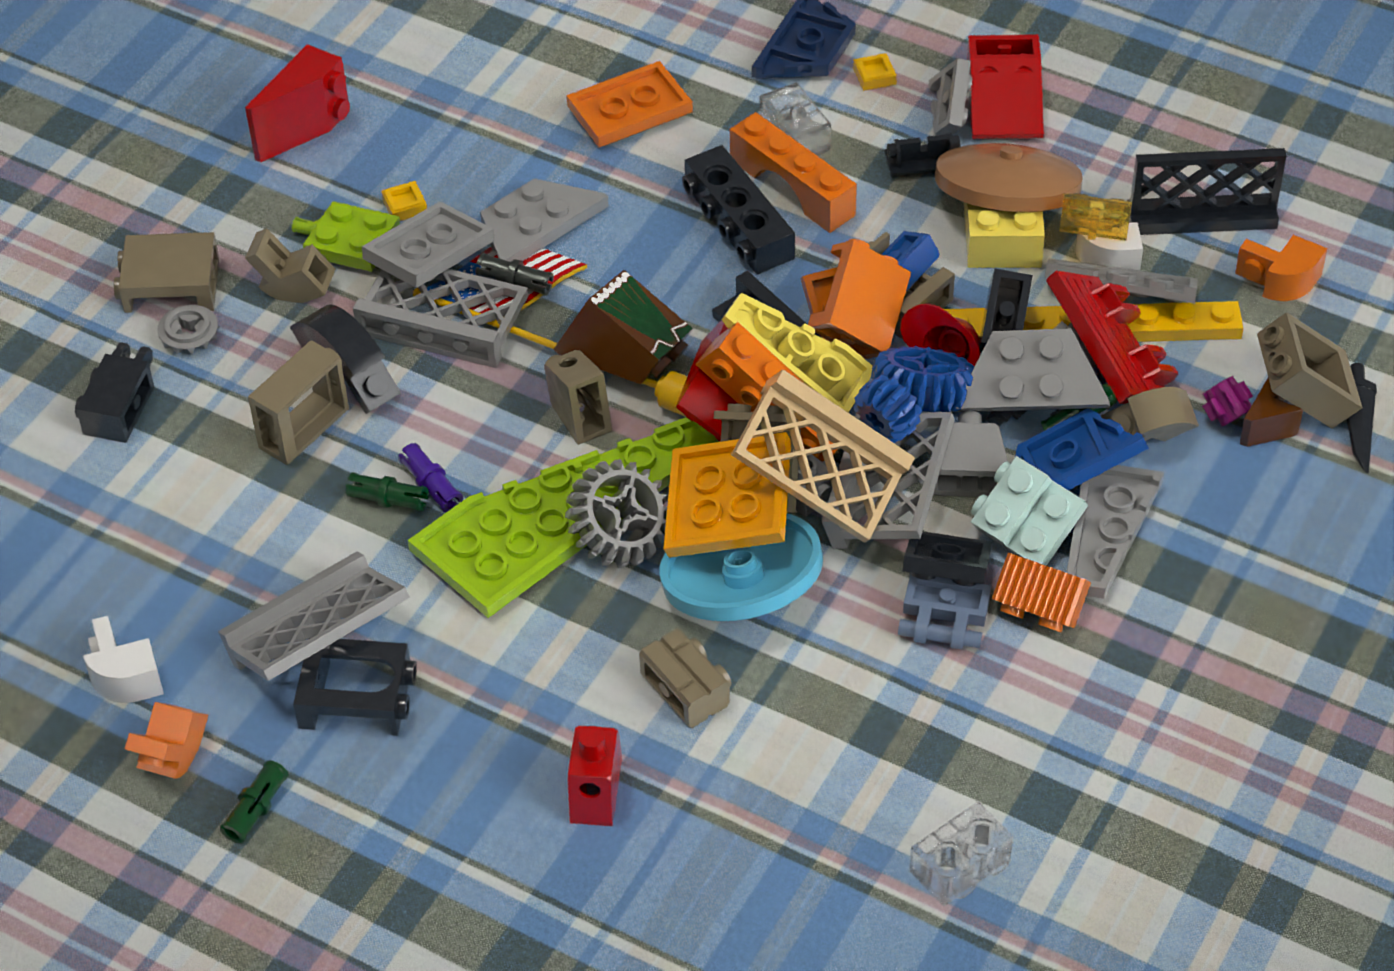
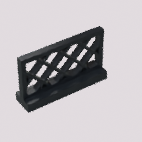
(1207, 210)

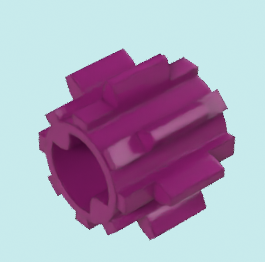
(1227, 401)

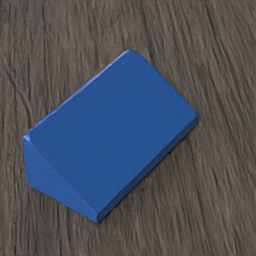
(913, 252)

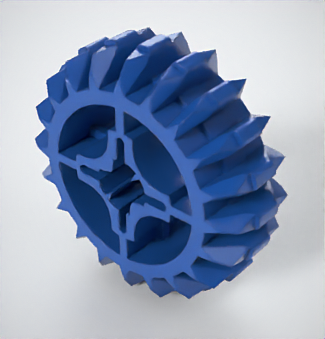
(930, 375)

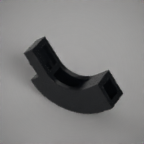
(359, 353)

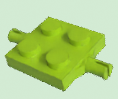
(344, 232)

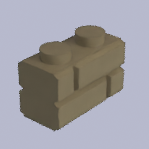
(685, 677)

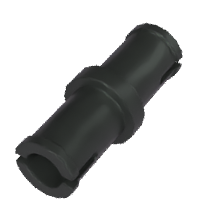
(514, 273)

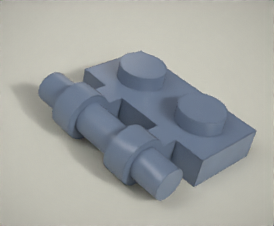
(946, 601)

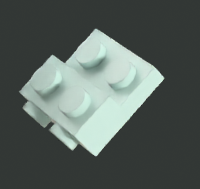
(1027, 511)

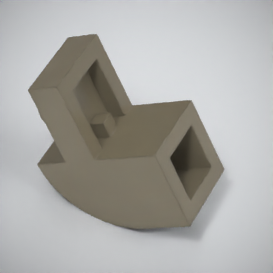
(287, 274)
(1156, 414)

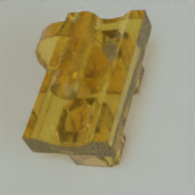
(1095, 216)

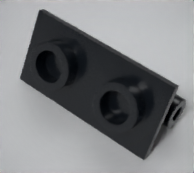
(911, 157)

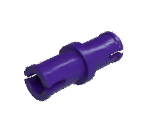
(431, 476)

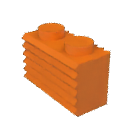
(1040, 591)

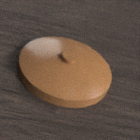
(1007, 177)

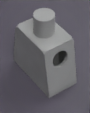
(971, 457)

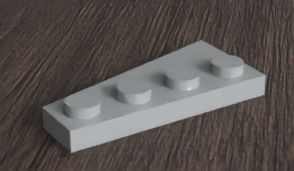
(1137, 282)
(1110, 523)

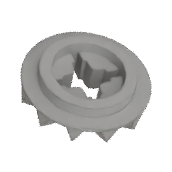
(192, 318)

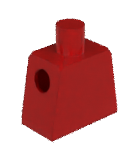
(595, 760)

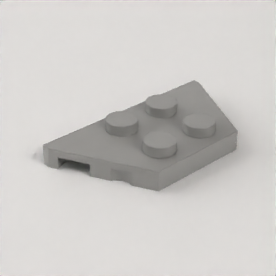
(538, 216)
(1033, 373)

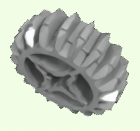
(589, 508)

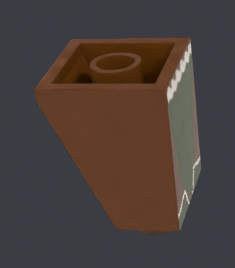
(626, 331)

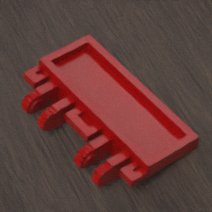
(1102, 325)

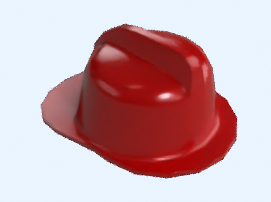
(936, 328)

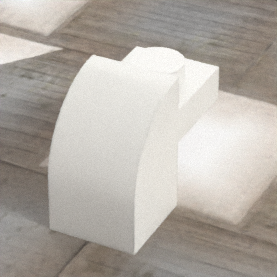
(1112, 251)
(123, 671)

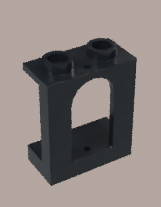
(389, 703)

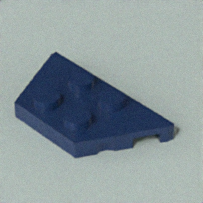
(805, 42)

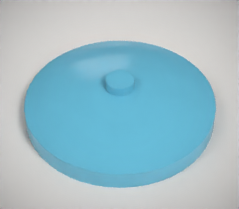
(746, 579)

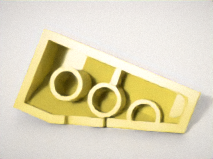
(823, 365)

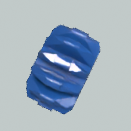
(888, 408)

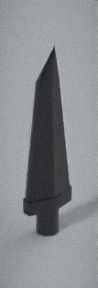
(1361, 423)

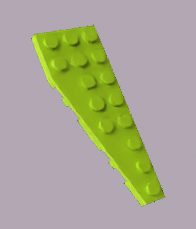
(515, 537)

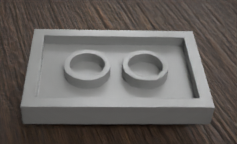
(428, 244)

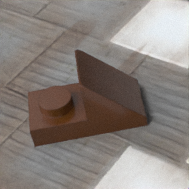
(1270, 419)

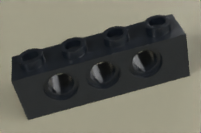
(739, 209)

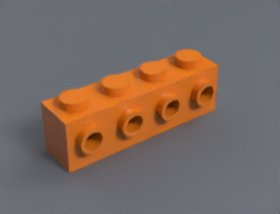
(741, 369)

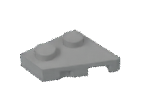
(951, 87)

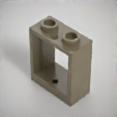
(1309, 370)
(289, 434)

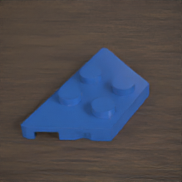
(1080, 448)

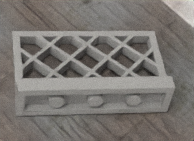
(430, 329)
(926, 474)
(299, 614)

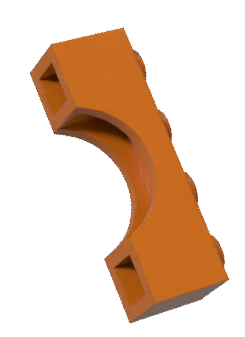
(822, 190)

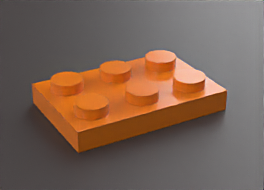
(629, 104)

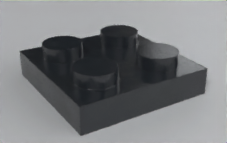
(948, 557)

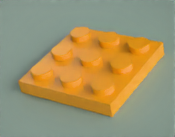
(721, 501)

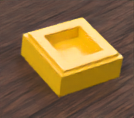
(874, 71)
(404, 200)

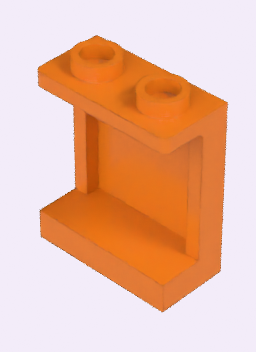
(863, 299)

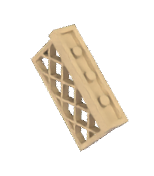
(831, 425)

